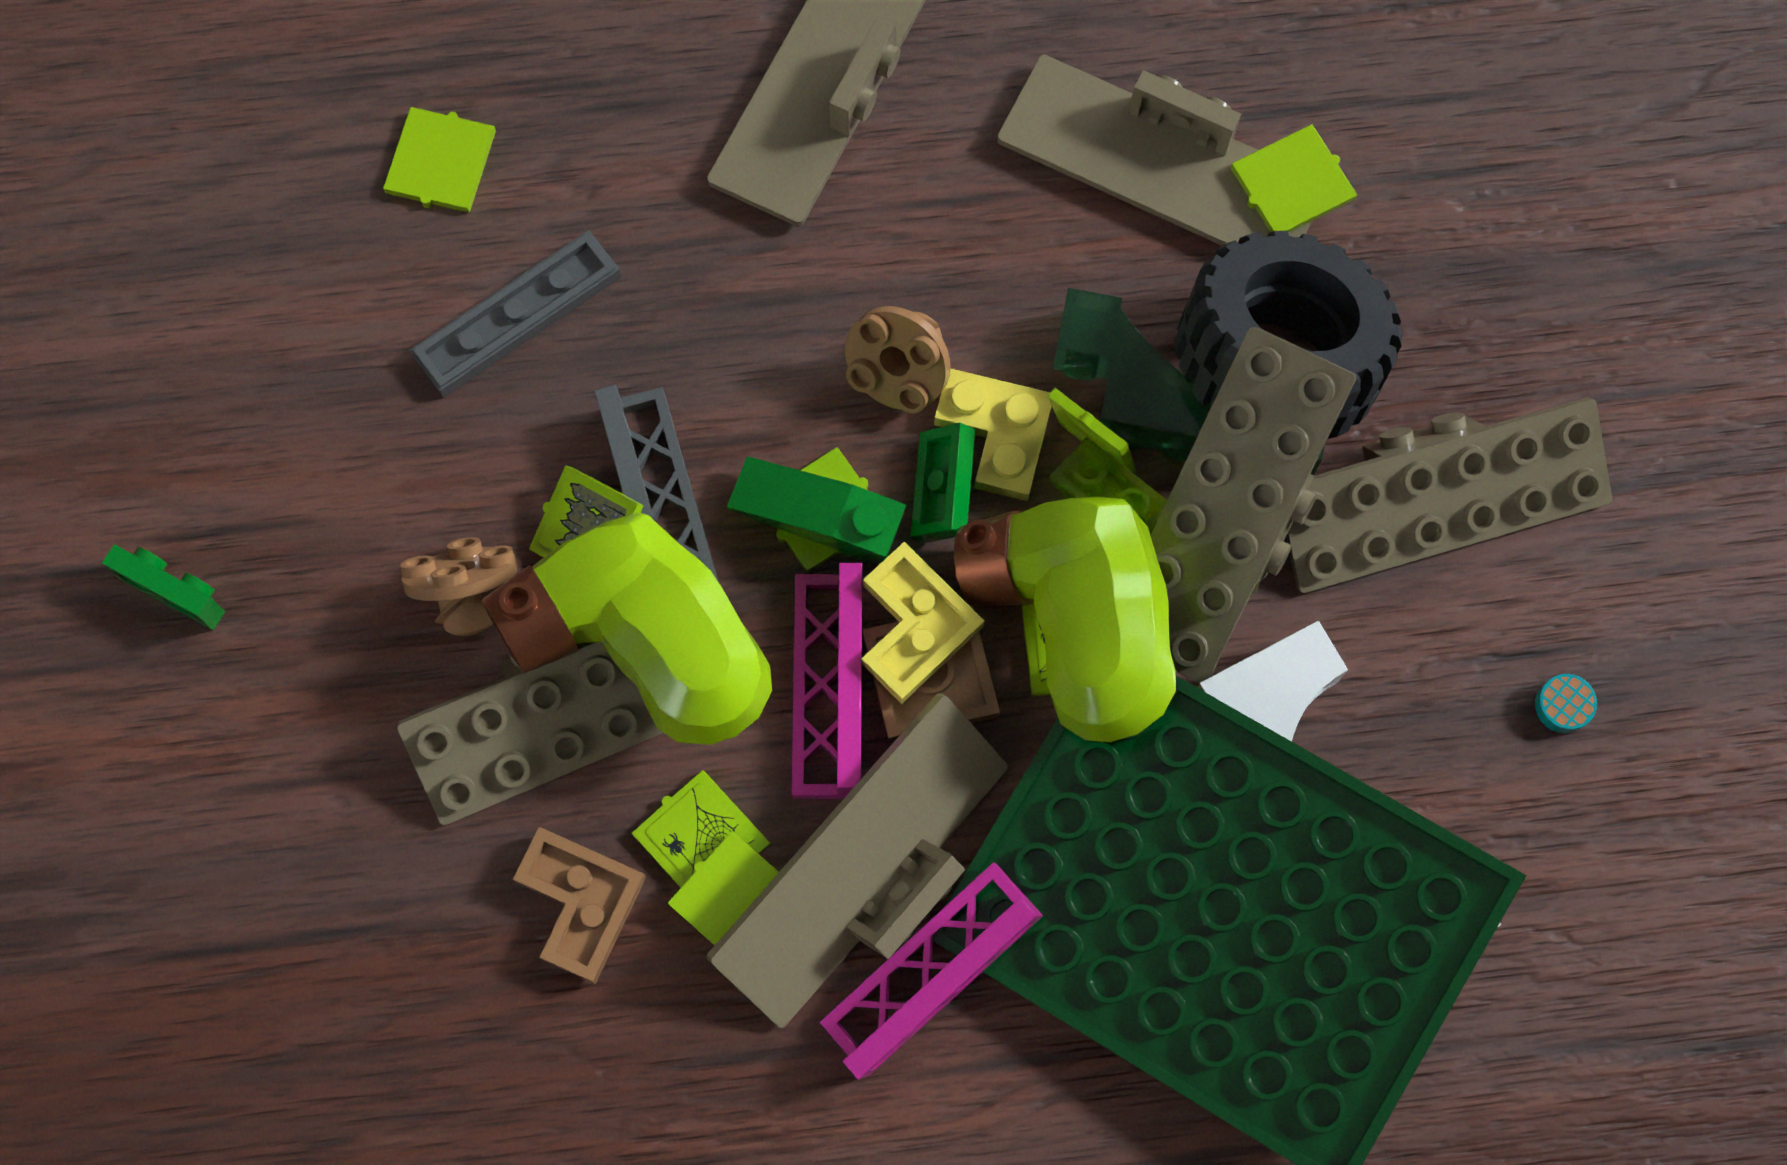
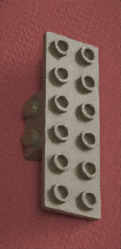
(812, 103)
(1145, 147)
(1449, 490)
(1243, 491)
(524, 731)
(866, 867)

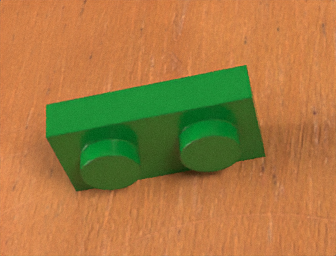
(942, 482)
(147, 574)

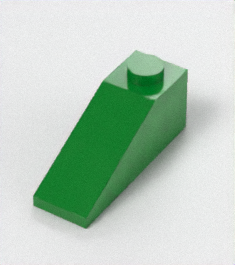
(818, 509)

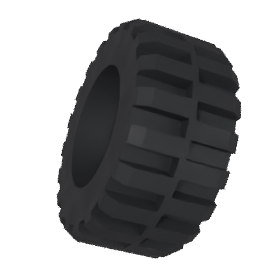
(1298, 288)

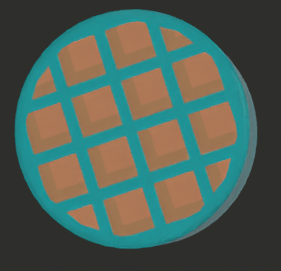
(1566, 703)

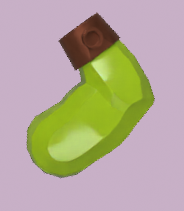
(1095, 600)
(654, 615)

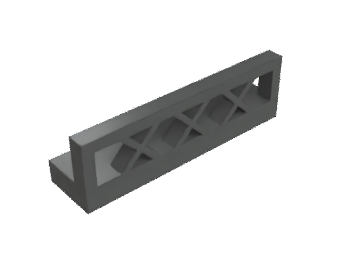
(629, 467)

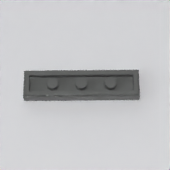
(515, 313)

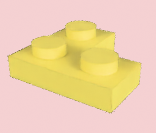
(1011, 421)
(931, 624)

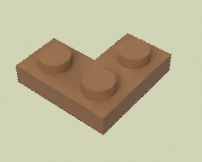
(595, 897)

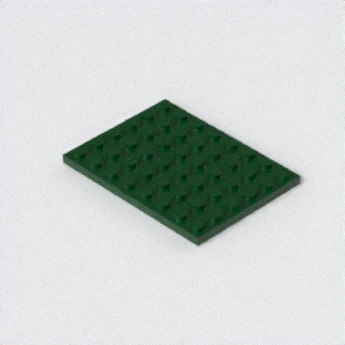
(1239, 920)

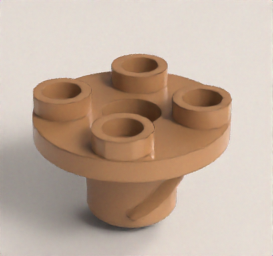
(897, 358)
(460, 582)

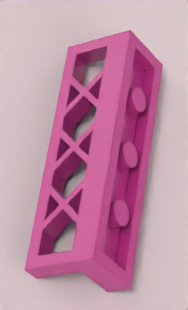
(849, 682)
(943, 987)

